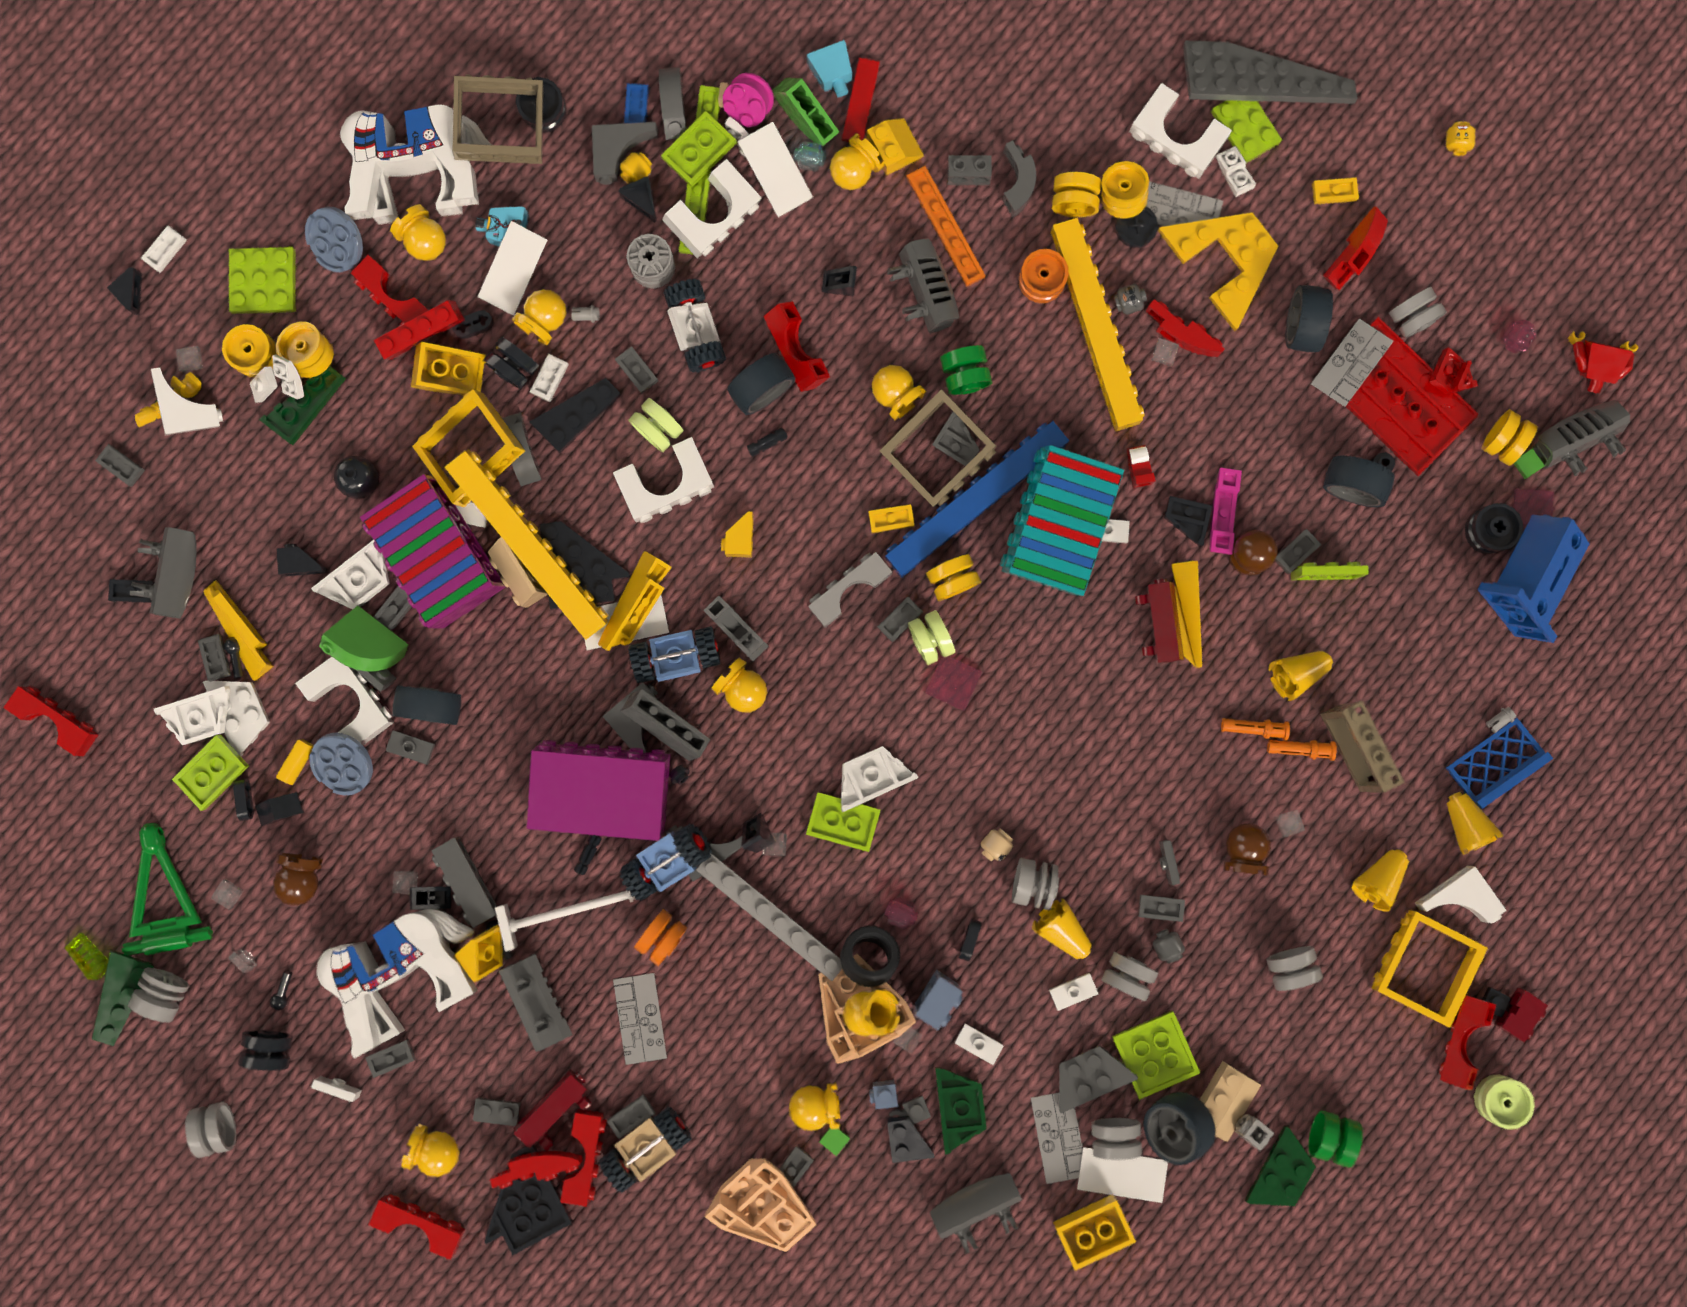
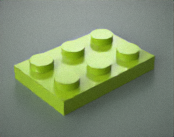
(1250, 127)
(698, 149)
(1329, 571)
(210, 772)
(848, 828)

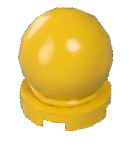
(853, 164)
(420, 235)
(542, 314)
(895, 389)
(742, 688)
(871, 1013)
(813, 1107)
(431, 1152)

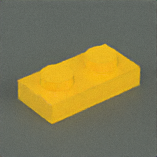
(1335, 190)
(891, 518)

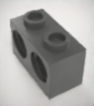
(969, 170)

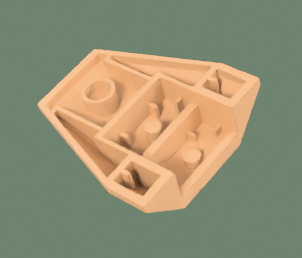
(842, 1042)
(761, 1206)

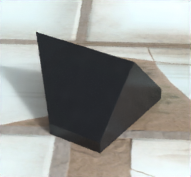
(641, 197)

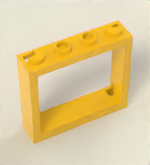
(497, 463)
(1460, 984)

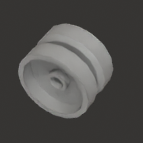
(1416, 310)
(1294, 968)
(1131, 973)
(210, 1129)
(1116, 1138)

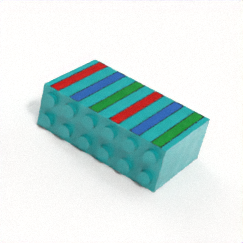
(1061, 520)

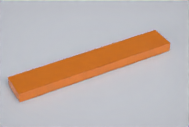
(945, 226)

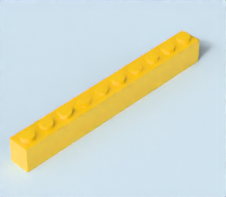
(1097, 325)
(527, 544)

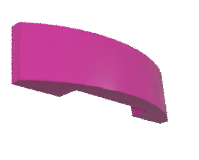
(1224, 511)

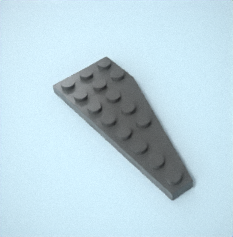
(1243, 74)

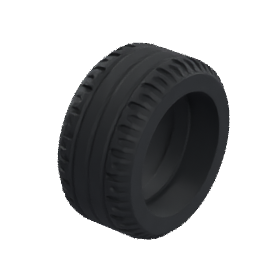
(879, 937)

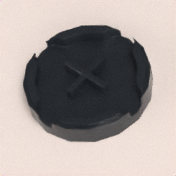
(1137, 230)

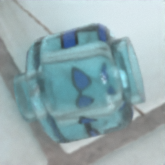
(810, 156)

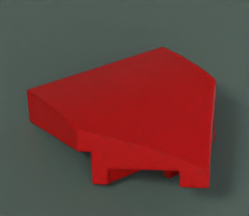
(1452, 373)

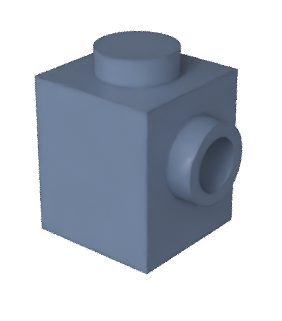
(883, 1094)

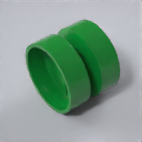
(968, 374)
(1335, 1139)

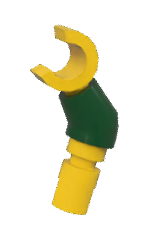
(187, 388)

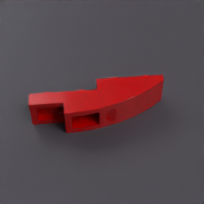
(1361, 248)
(1189, 338)
(544, 1164)

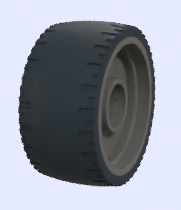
(1309, 318)
(761, 383)
(1359, 481)
(426, 704)
(1179, 1128)

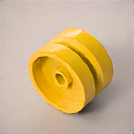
(1124, 189)
(1076, 194)
(305, 348)
(248, 349)
(1509, 437)
(952, 575)

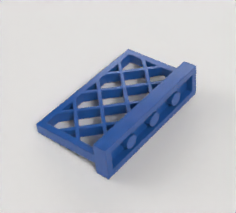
(1509, 780)

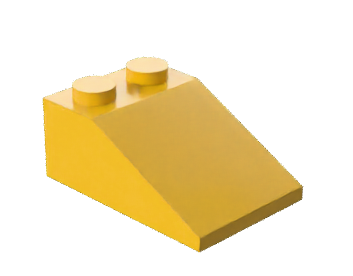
(446, 369)

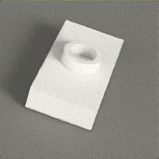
(163, 249)
(549, 377)
(263, 384)
(1116, 531)
(1073, 991)
(979, 1044)
(336, 1088)

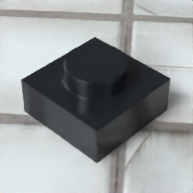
(1498, 998)

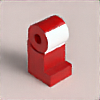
(1140, 466)

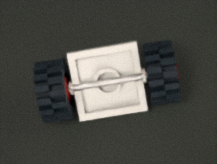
(694, 325)

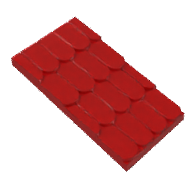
(1407, 409)

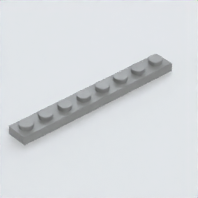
(770, 917)

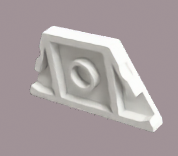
(356, 578)
(244, 713)
(197, 716)
(871, 777)

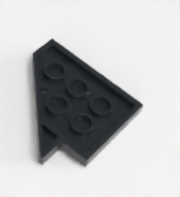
(585, 561)
(527, 1211)

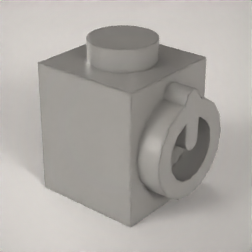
(1253, 1131)

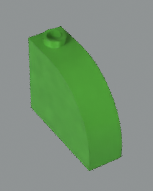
(805, 110)
(363, 642)

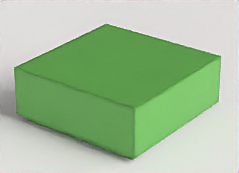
(1528, 463)
(834, 1140)

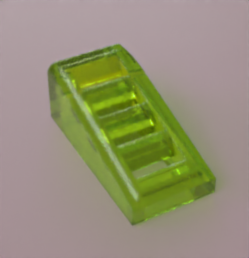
(97, 967)

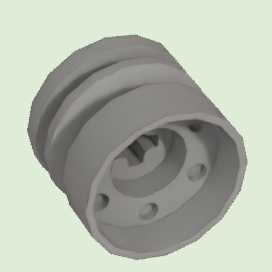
(655, 272)
(1035, 884)
(158, 995)

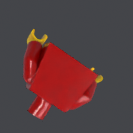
(1601, 361)

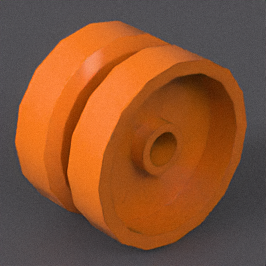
(1045, 263)
(662, 938)

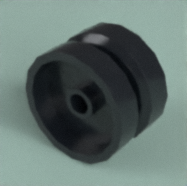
(553, 107)
(509, 365)
(1494, 528)
(265, 1050)

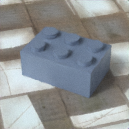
(937, 1000)

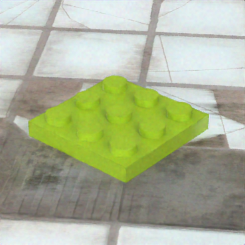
(262, 280)
(1156, 1054)

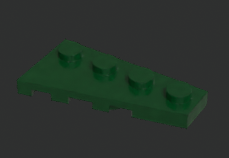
(295, 415)
(119, 984)

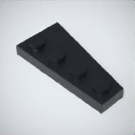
(569, 419)

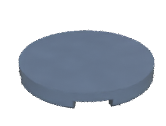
(334, 239)
(341, 763)

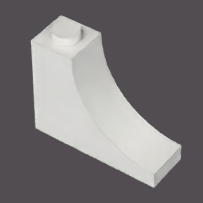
(180, 414)
(1467, 890)

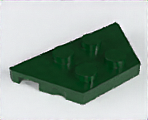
(960, 1108)
(1283, 1173)

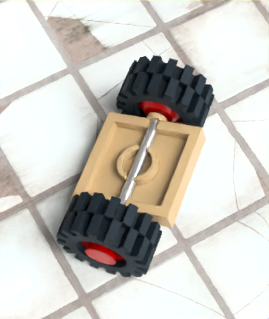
(645, 1149)

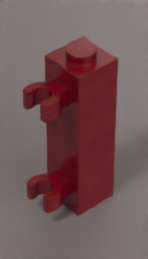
(1165, 621)
(551, 1108)

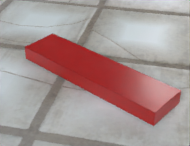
(861, 99)

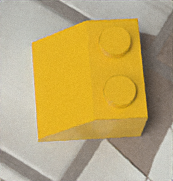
(895, 144)

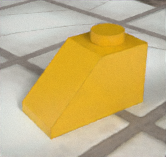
(739, 538)

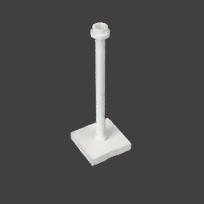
(509, 926)

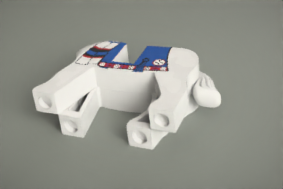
(429, 147)
(406, 944)

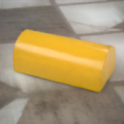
(295, 762)

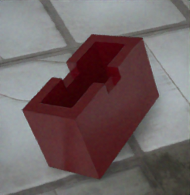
(1522, 1015)

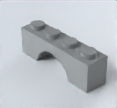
(870, 571)

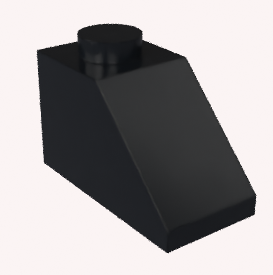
(297, 562)

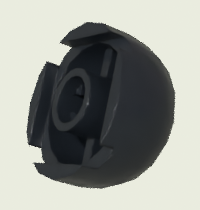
(356, 477)

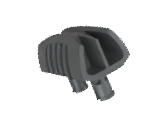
(928, 284)
(1581, 432)
(173, 575)
(535, 1003)
(975, 1204)

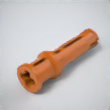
(1265, 728)
(1313, 749)

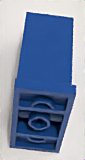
(1537, 576)

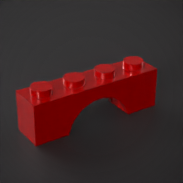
(374, 278)
(784, 325)
(414, 331)
(72, 735)
(1458, 1068)
(587, 1128)
(442, 1234)

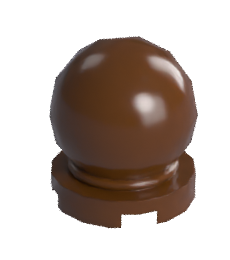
(1253, 552)
(1248, 848)
(296, 879)

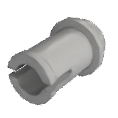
(585, 314)
(1504, 717)

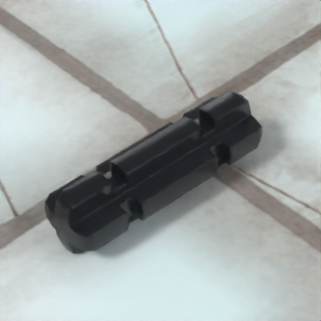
(767, 442)
(587, 854)

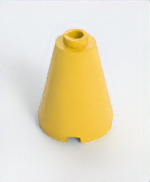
(1298, 673)
(1470, 823)
(1382, 880)
(1063, 930)

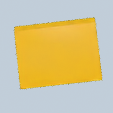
(482, 954)

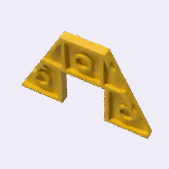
(1244, 242)

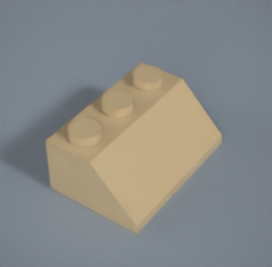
(515, 575)
(1228, 1098)

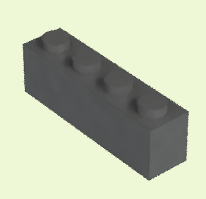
(665, 725)
(465, 882)

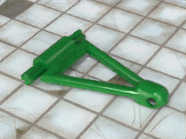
(167, 933)

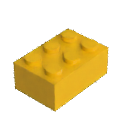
(1094, 1232)

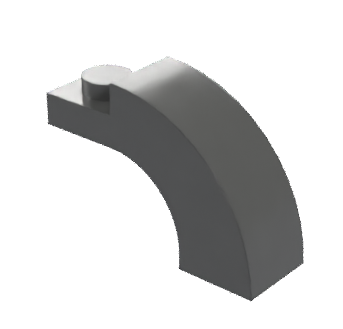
(672, 102)
(1025, 170)
(525, 465)
(735, 628)

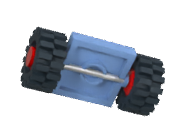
(674, 655)
(665, 862)

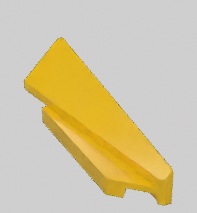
(635, 602)
(1188, 608)
(240, 628)

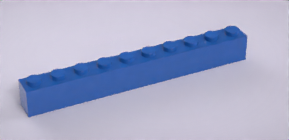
(972, 502)

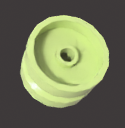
(657, 423)
(934, 636)
(1504, 1101)

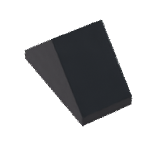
(840, 281)
(128, 289)
(279, 808)
(756, 834)
(430, 898)

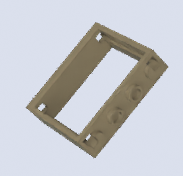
(497, 153)
(970, 469)
(1362, 747)

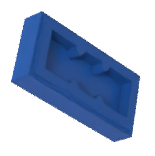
(636, 103)

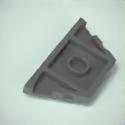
(1090, 1076)

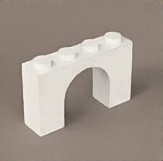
(1191, 157)
(700, 235)
(645, 504)
(371, 717)

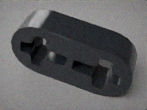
(474, 329)
(243, 799)
(970, 939)

